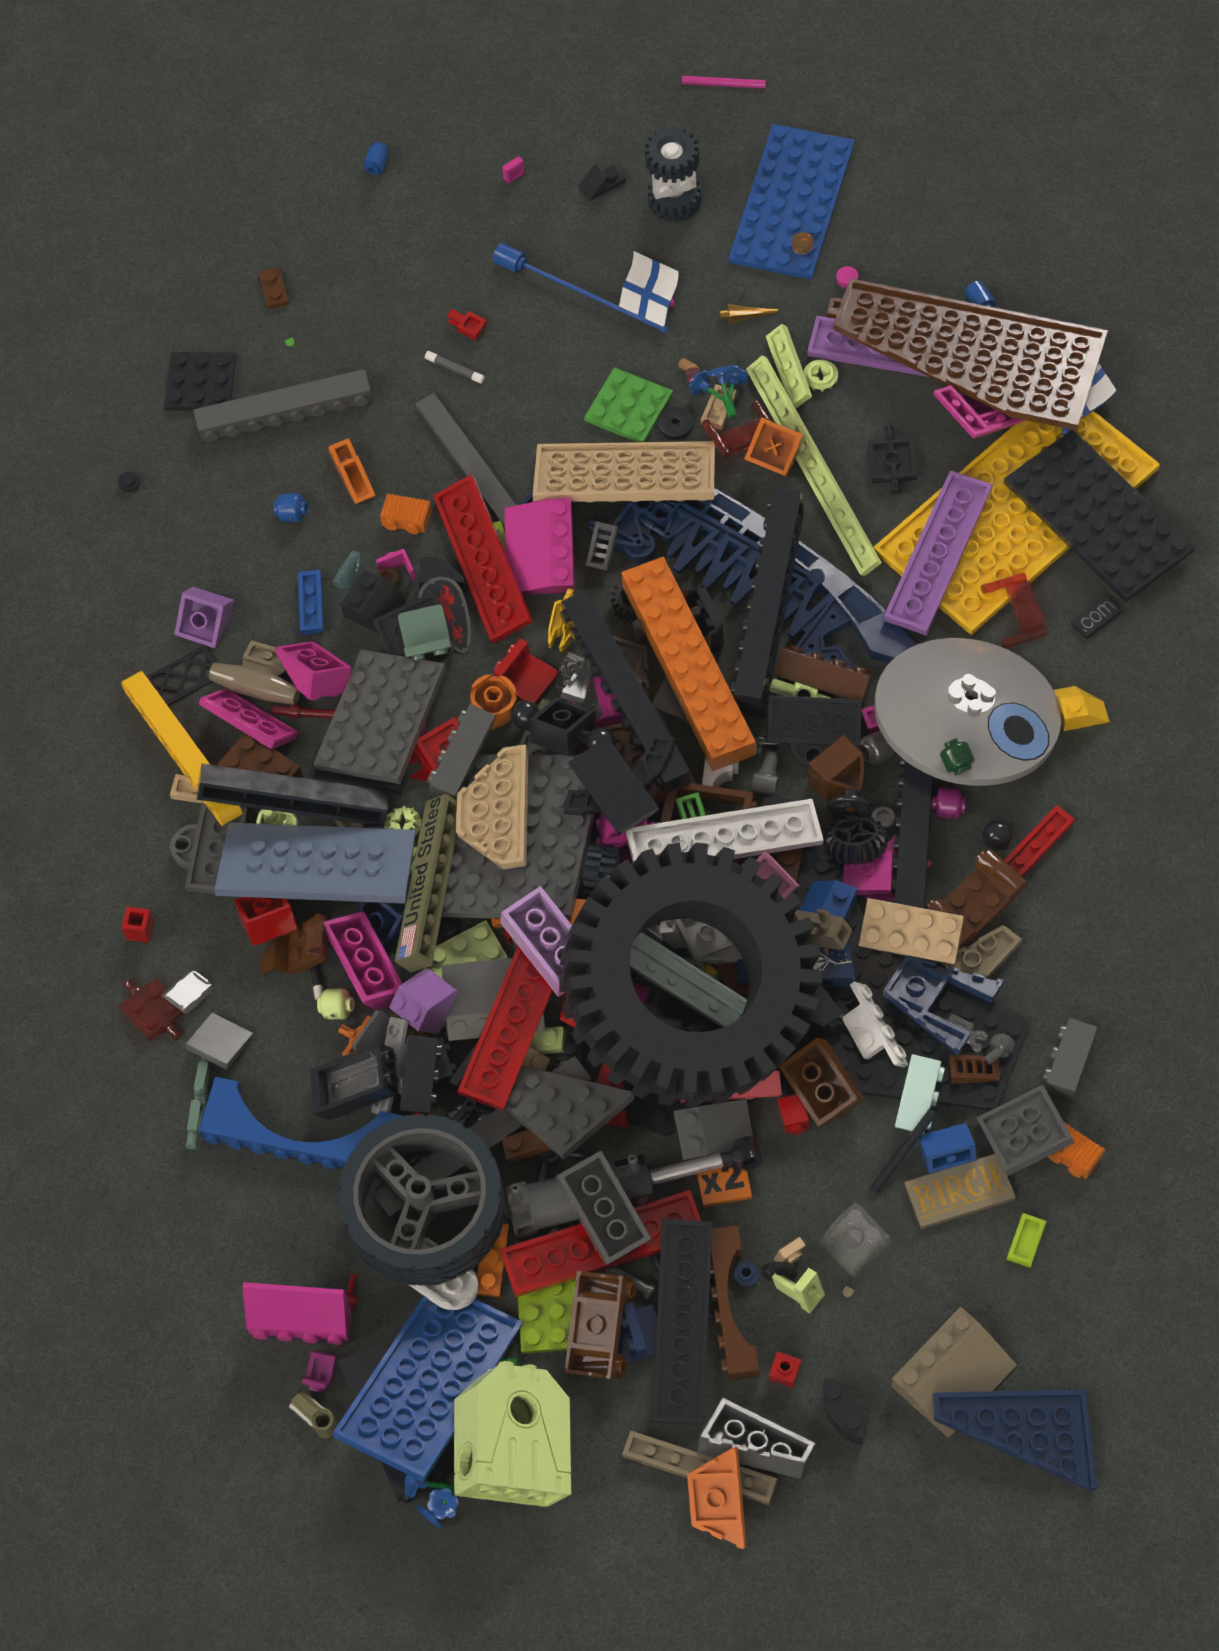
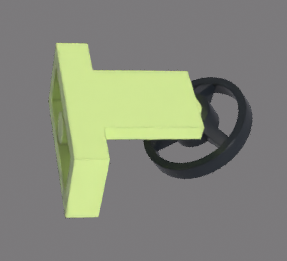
(806, 1291)

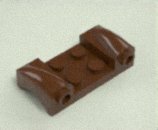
(981, 894)
(597, 1325)

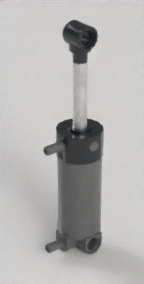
(545, 1204)

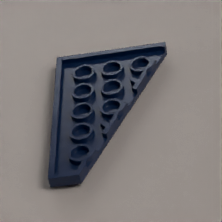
(1034, 1426)

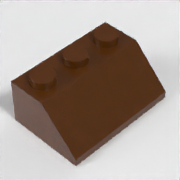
(821, 1082)

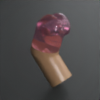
(690, 369)

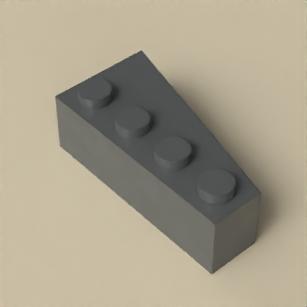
(758, 1441)

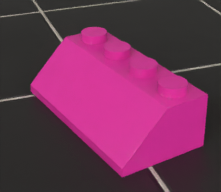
(364, 959)

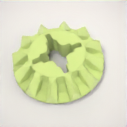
(827, 368)
(410, 816)

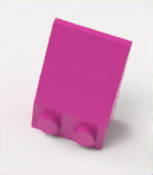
(314, 669)

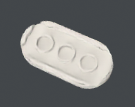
(454, 1293)

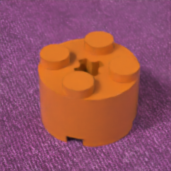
(495, 696)

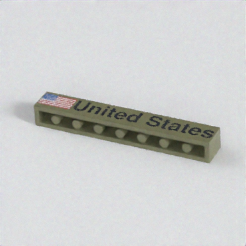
(428, 884)

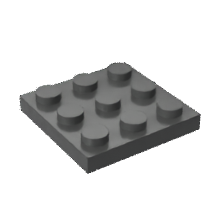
(1025, 1130)

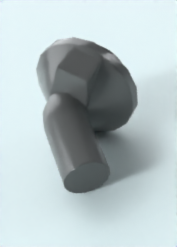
(1002, 1047)

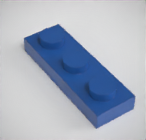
(310, 602)

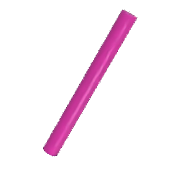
(727, 82)

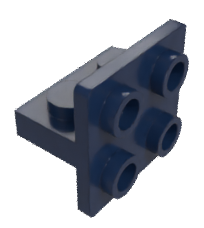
(637, 1333)

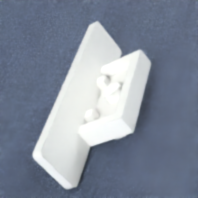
(869, 1028)

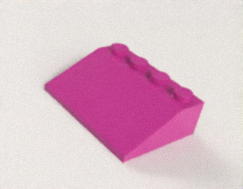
(541, 545)
(297, 1313)

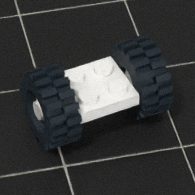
(673, 163)

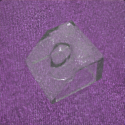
(855, 1239)

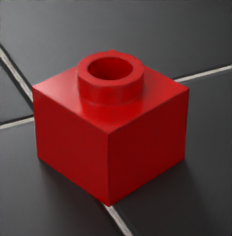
(786, 1377)

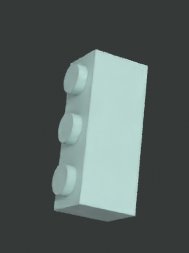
(919, 1091)

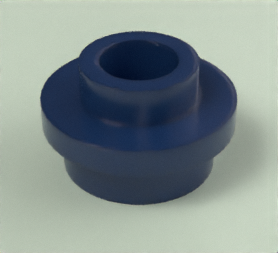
(746, 1281)

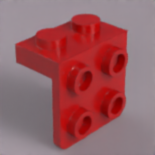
(526, 672)

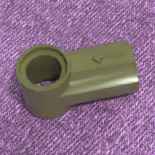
(313, 1413)

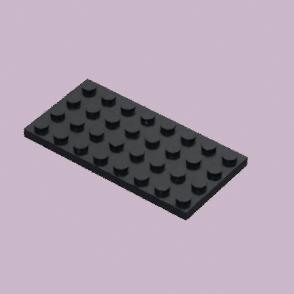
(1099, 515)

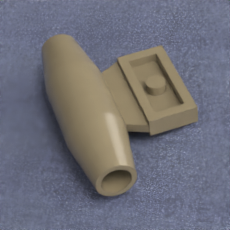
(258, 676)

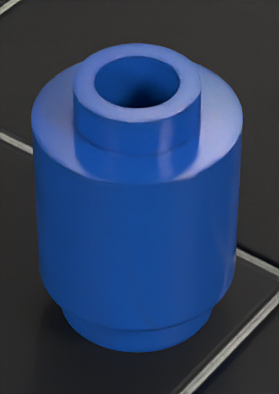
(376, 158)

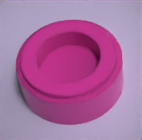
(844, 274)

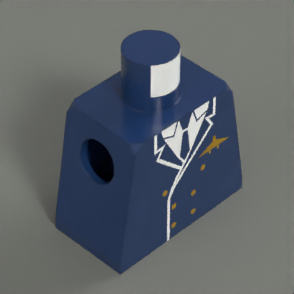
(835, 967)

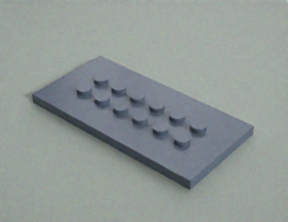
(316, 863)

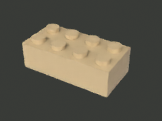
(911, 931)

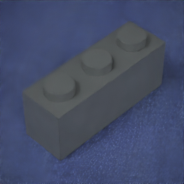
(1070, 1058)

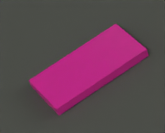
(248, 718)

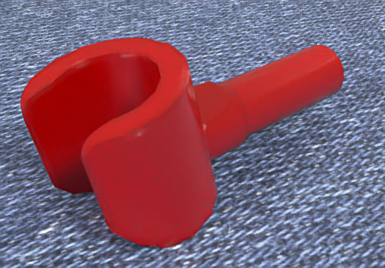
(352, 1299)

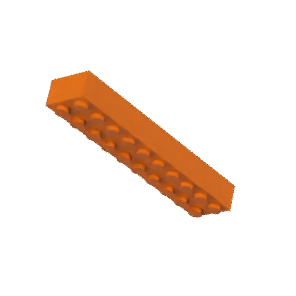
(688, 664)

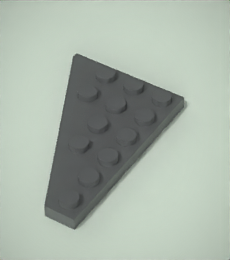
(563, 1108)

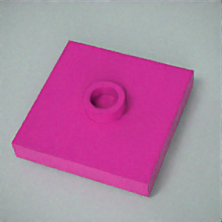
(872, 878)

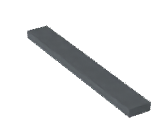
(465, 455)

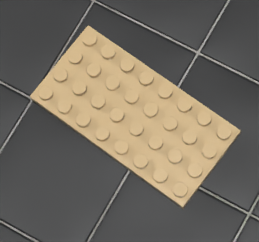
(625, 471)

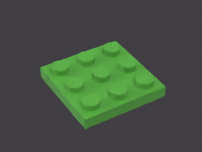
(628, 405)

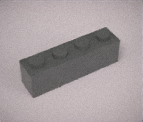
(462, 751)

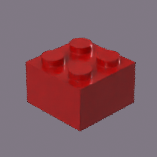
(265, 918)

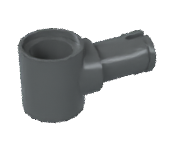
(766, 779)

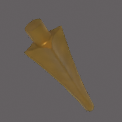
(739, 313)

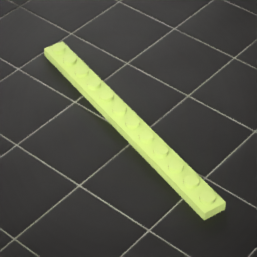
(815, 468)

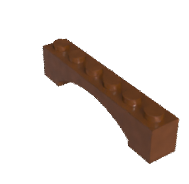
(740, 1357)

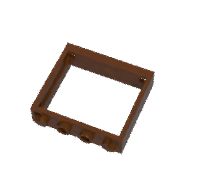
(708, 793)

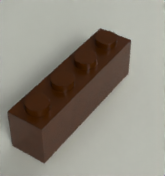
(824, 674)

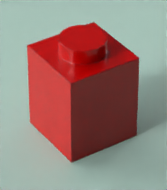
(138, 924)
(793, 1114)

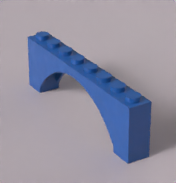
(231, 1122)

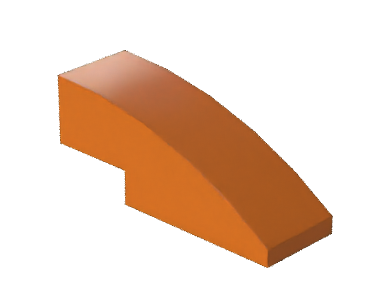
(351, 471)

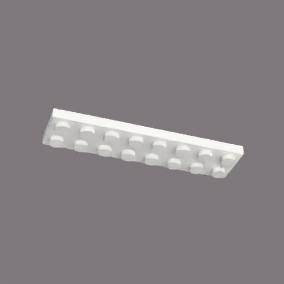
(745, 831)

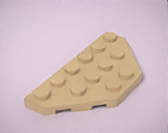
(494, 809)

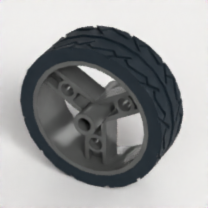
(382, 1154)

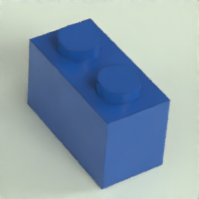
(947, 1148)

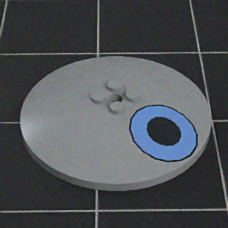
(1007, 725)

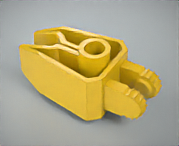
(558, 627)

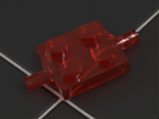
(149, 1010)

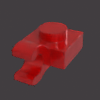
(469, 324)

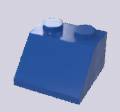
(831, 896)

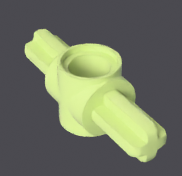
(786, 689)

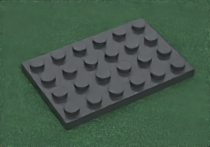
(380, 716)

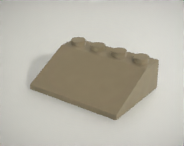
(953, 1360)

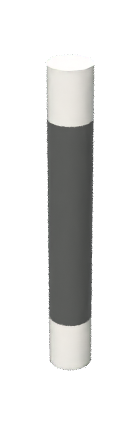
(454, 367)

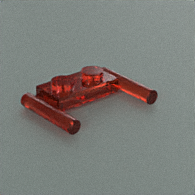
(738, 437)
(1024, 607)

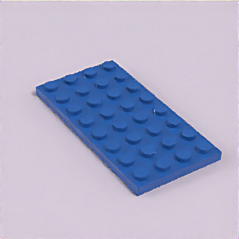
(791, 195)
(409, 1399)

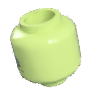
(335, 1004)

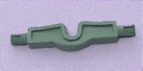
(198, 1104)

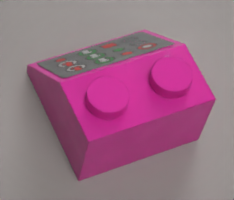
(601, 704)

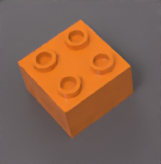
(774, 447)

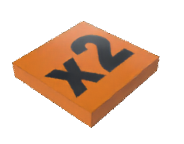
(724, 1186)

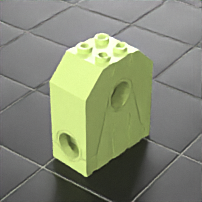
(513, 1437)

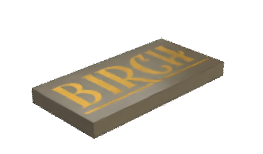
(959, 1191)

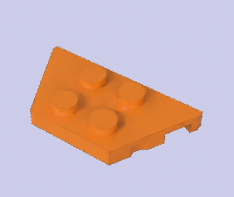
(717, 1498)

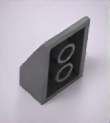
(711, 1128)

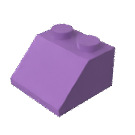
(203, 616)
(424, 1001)

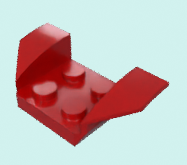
(429, 748)

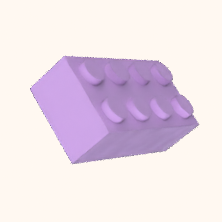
(539, 932)

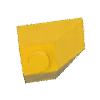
(1080, 708)

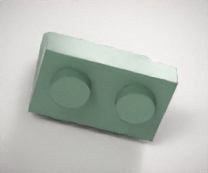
(424, 632)

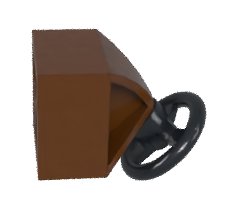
(839, 778)

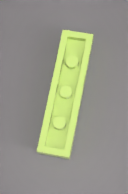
(788, 365)

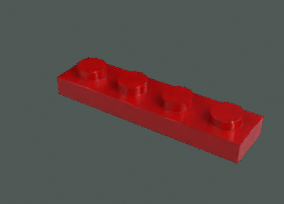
(1039, 841)

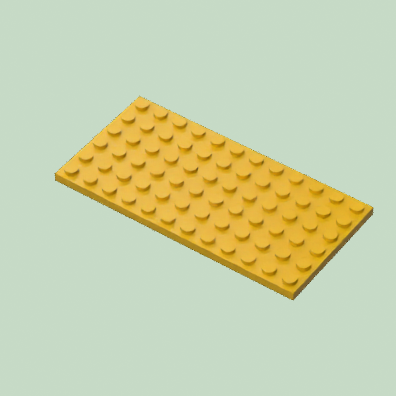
(1009, 533)

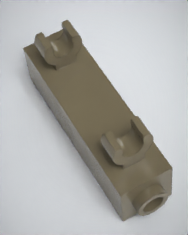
(828, 929)

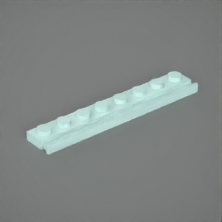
(685, 981)

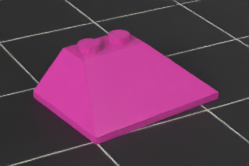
(973, 415)

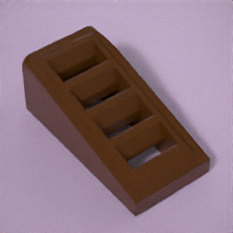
(974, 1060)

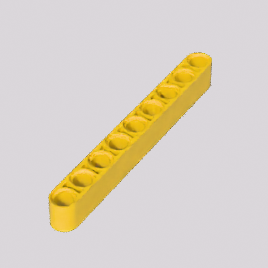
(173, 738)

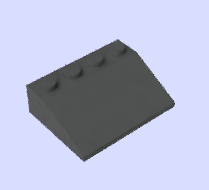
(477, 991)

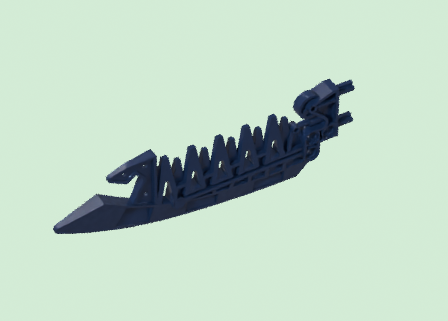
(810, 575)

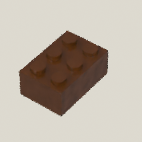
(254, 756)

